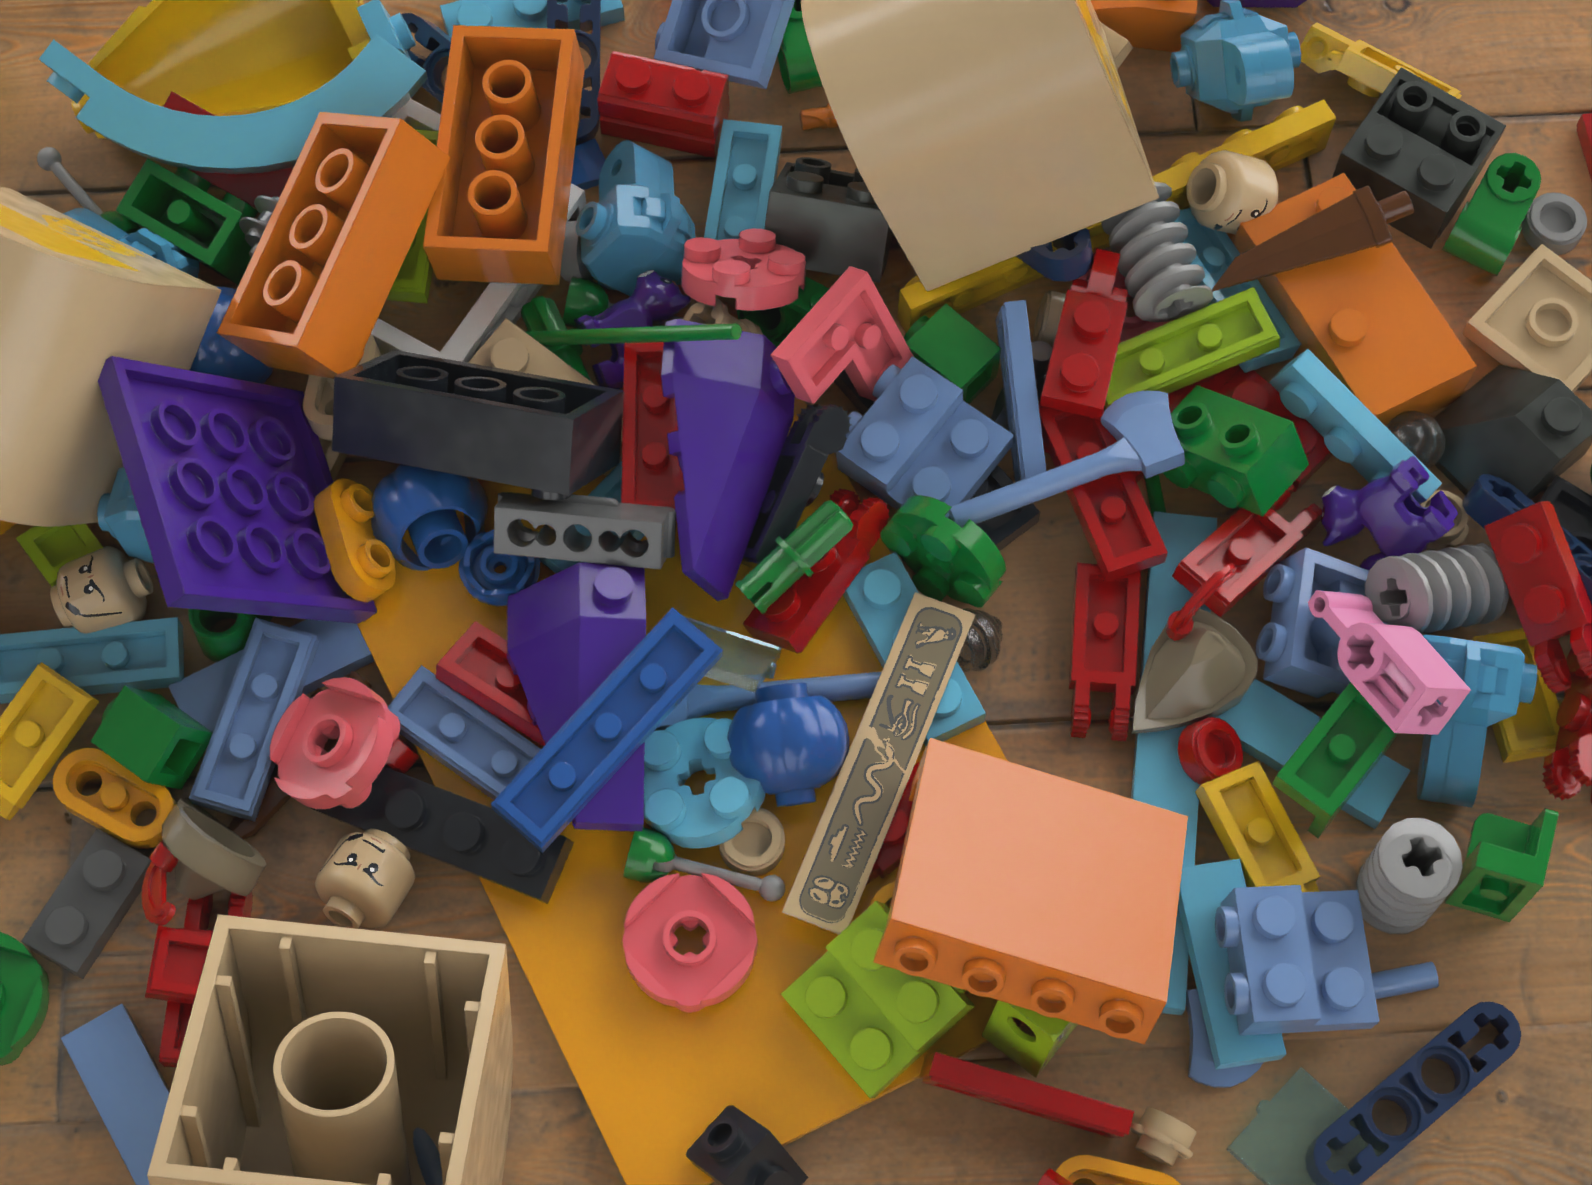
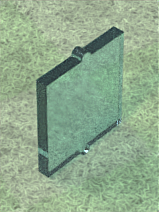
(744, 659)
(1280, 1134)

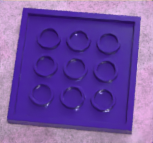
(226, 491)

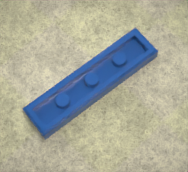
(607, 730)

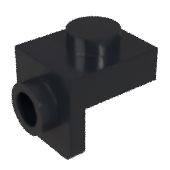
(743, 1153)

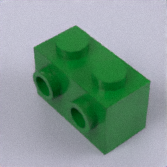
(190, 218)
(1235, 451)

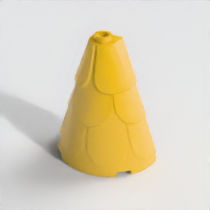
(230, 52)

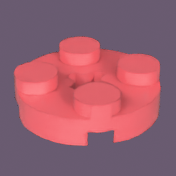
(745, 268)
(346, 772)
(690, 902)

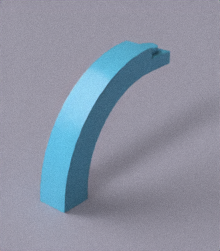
(257, 142)

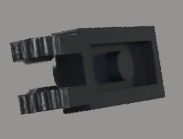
(797, 476)

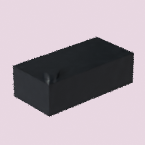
(478, 422)

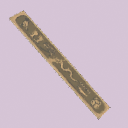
(878, 764)

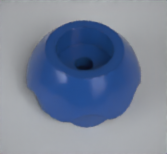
(479, 573)

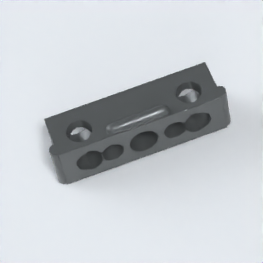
(596, 514)

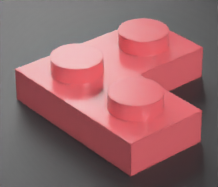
(841, 332)

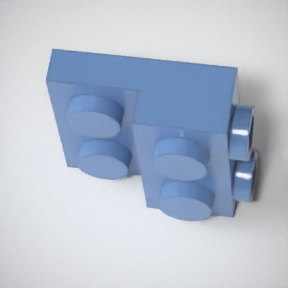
(725, 37)
(921, 440)
(1295, 644)
(1296, 960)

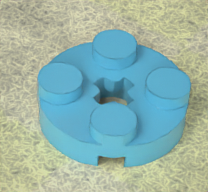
(673, 808)

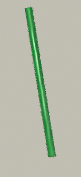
(650, 334)

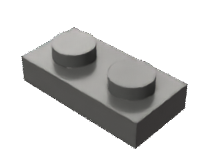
(88, 904)

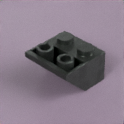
(1422, 145)
(828, 218)

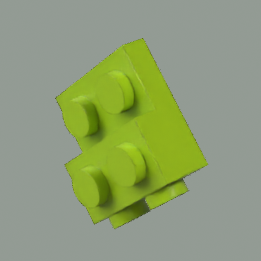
(870, 1013)

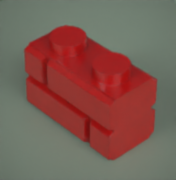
(663, 104)

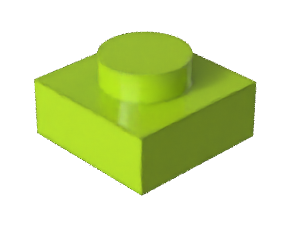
(55, 546)

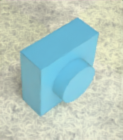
(391, 28)

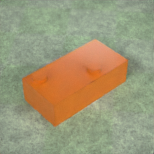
(512, 152)
(334, 244)
(1364, 316)

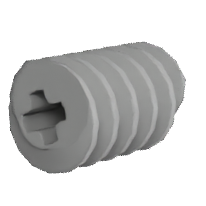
(1157, 260)
(1438, 588)
(1408, 875)

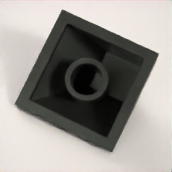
(1514, 429)

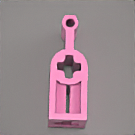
(1391, 665)

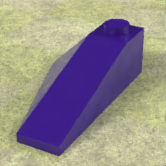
(727, 443)
(563, 646)

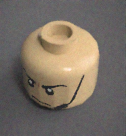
(1231, 190)
(101, 591)
(365, 879)

